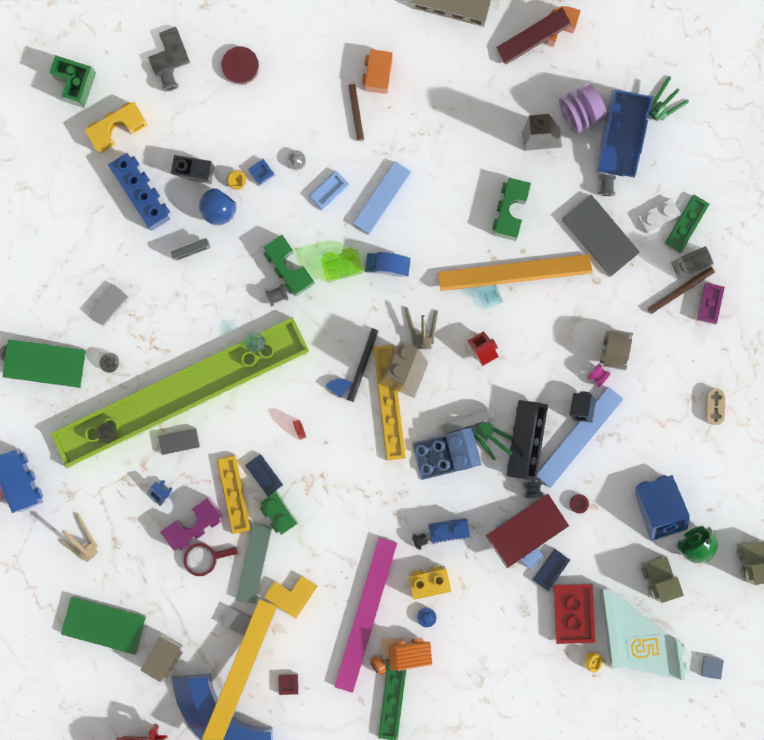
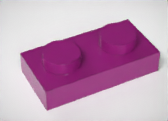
(710, 303)

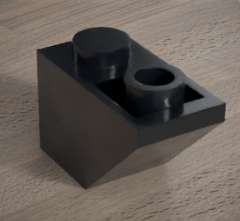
(193, 169)

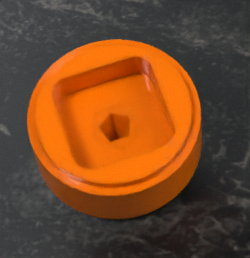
(378, 665)

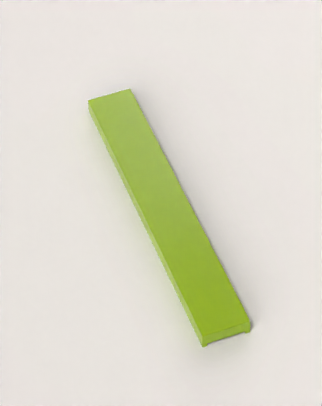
(179, 393)

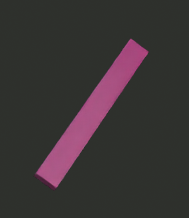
(365, 615)

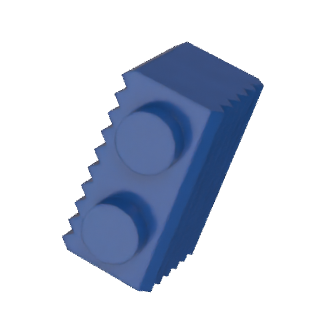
(449, 530)

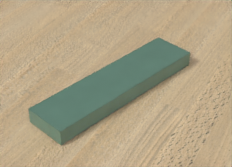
(254, 563)

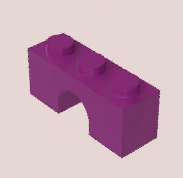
(178, 535)

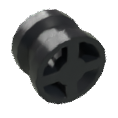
(532, 489)

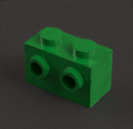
(278, 512)

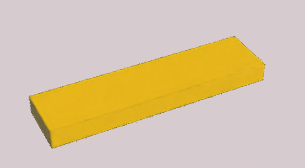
(233, 494)

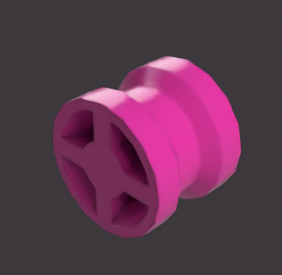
(598, 375)

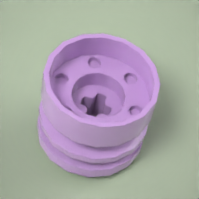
(582, 108)

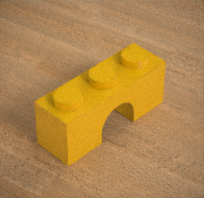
(101, 132)

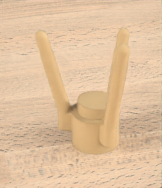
(86, 551)

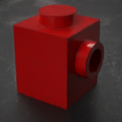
(483, 348)

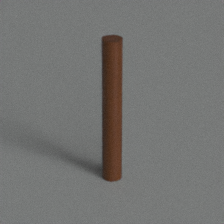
(356, 112)

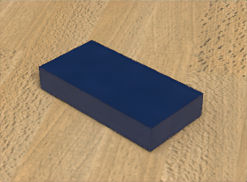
(264, 475)
(551, 569)

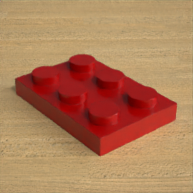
(574, 613)

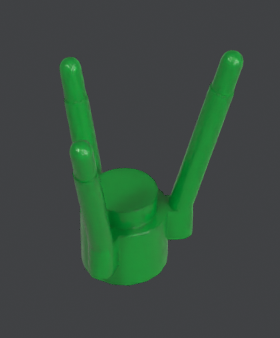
(658, 110)
(484, 432)

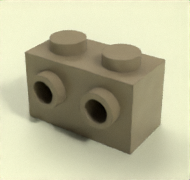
(161, 658)

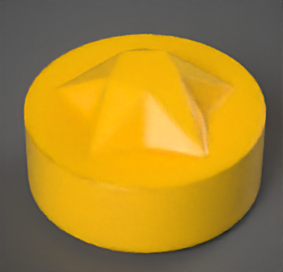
(236, 179)
(593, 662)

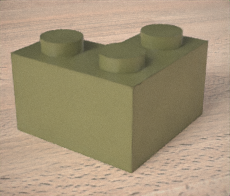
(752, 561)
(662, 583)

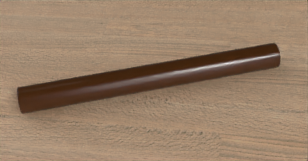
(679, 291)

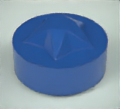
(426, 617)

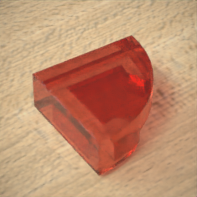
(299, 429)

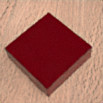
(288, 684)

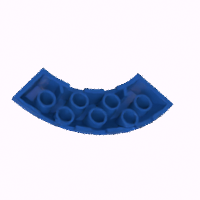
(197, 701)

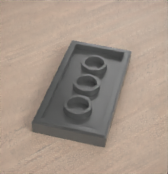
(600, 235)

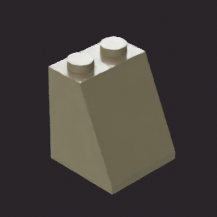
(404, 369)

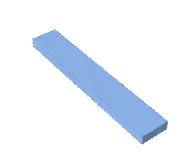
(578, 438)

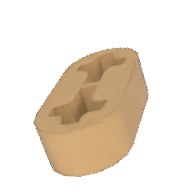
(720, 406)

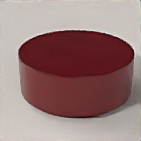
(579, 503)

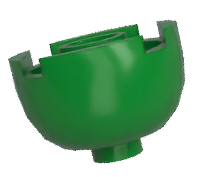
(698, 545)

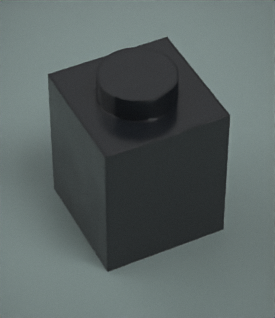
(582, 407)

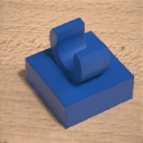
(158, 494)

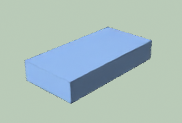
(329, 190)

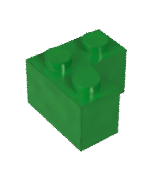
(77, 79)

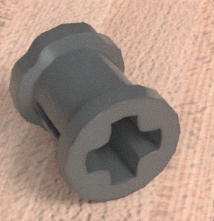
(167, 79)
(607, 185)
(276, 295)

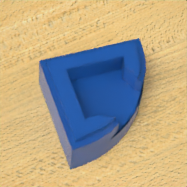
(339, 386)

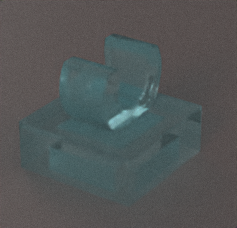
(490, 296)

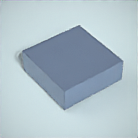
(712, 667)

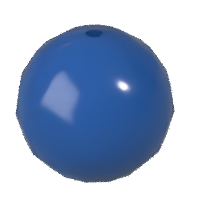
(217, 207)

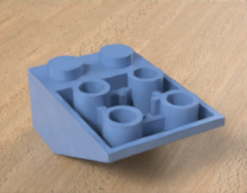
(446, 454)

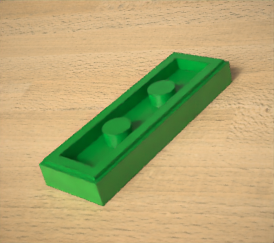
(686, 223)

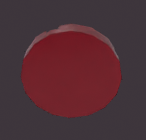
(240, 65)

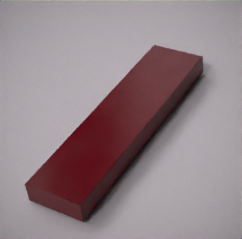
(534, 36)

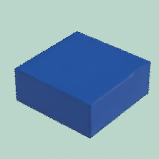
(261, 172)

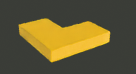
(291, 601)

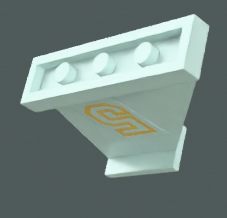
(638, 642)

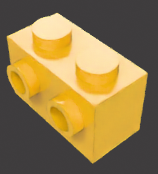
(429, 582)

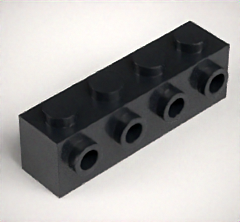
(527, 440)

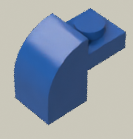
(388, 264)

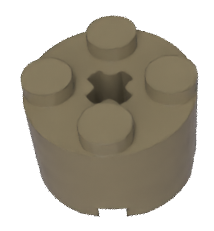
(617, 349)

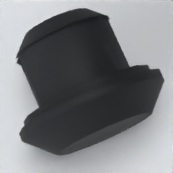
(418, 540)

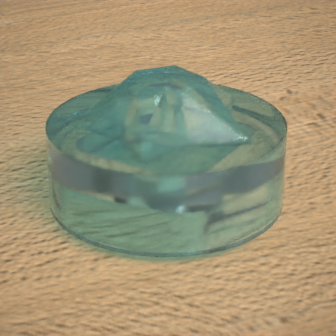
(255, 342)

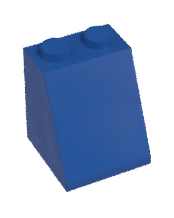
(662, 507)

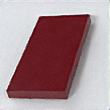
(527, 530)

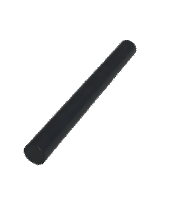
(362, 365)

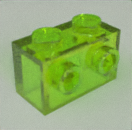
(341, 265)

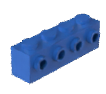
(139, 192)

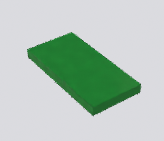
(44, 363)
(103, 625)

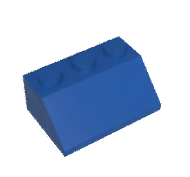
(18, 482)

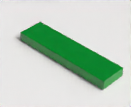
(392, 704)

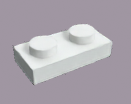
(659, 215)

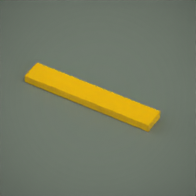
(389, 408)

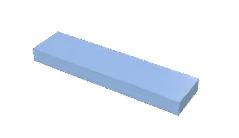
(382, 197)

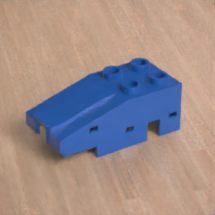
(624, 133)

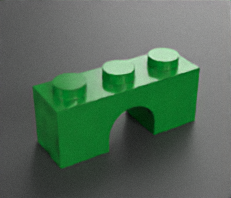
(514, 192)
(278, 252)

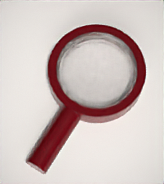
(202, 558)

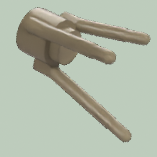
(423, 340)

